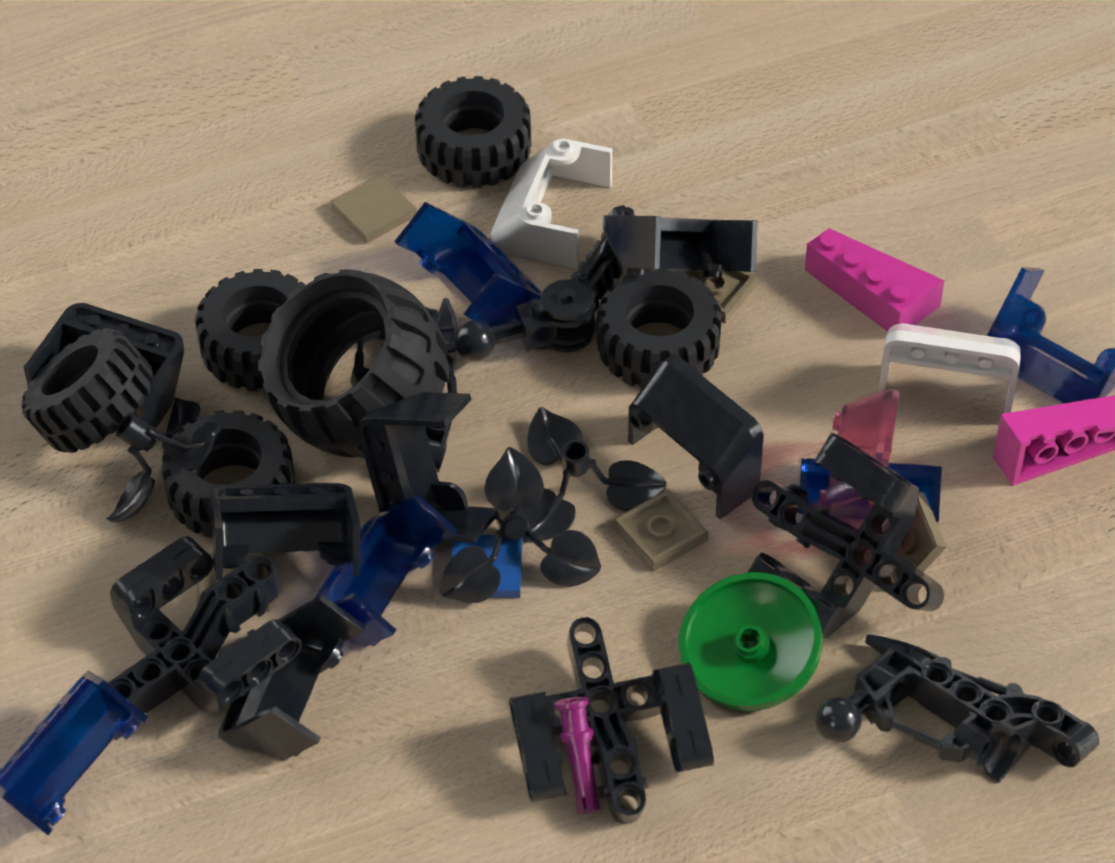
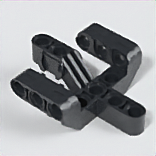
(893, 500)
(187, 657)
(666, 692)

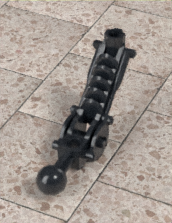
(561, 316)

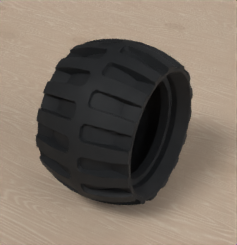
(319, 328)

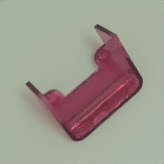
(871, 427)

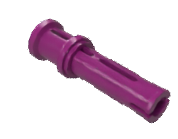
(577, 737)

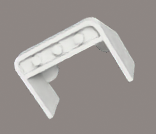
(524, 222)
(952, 352)

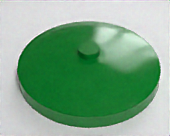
(751, 641)

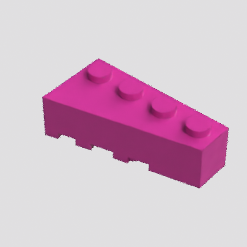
(873, 281)
(1054, 437)

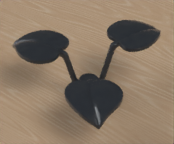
(143, 437)
(558, 438)
(512, 485)

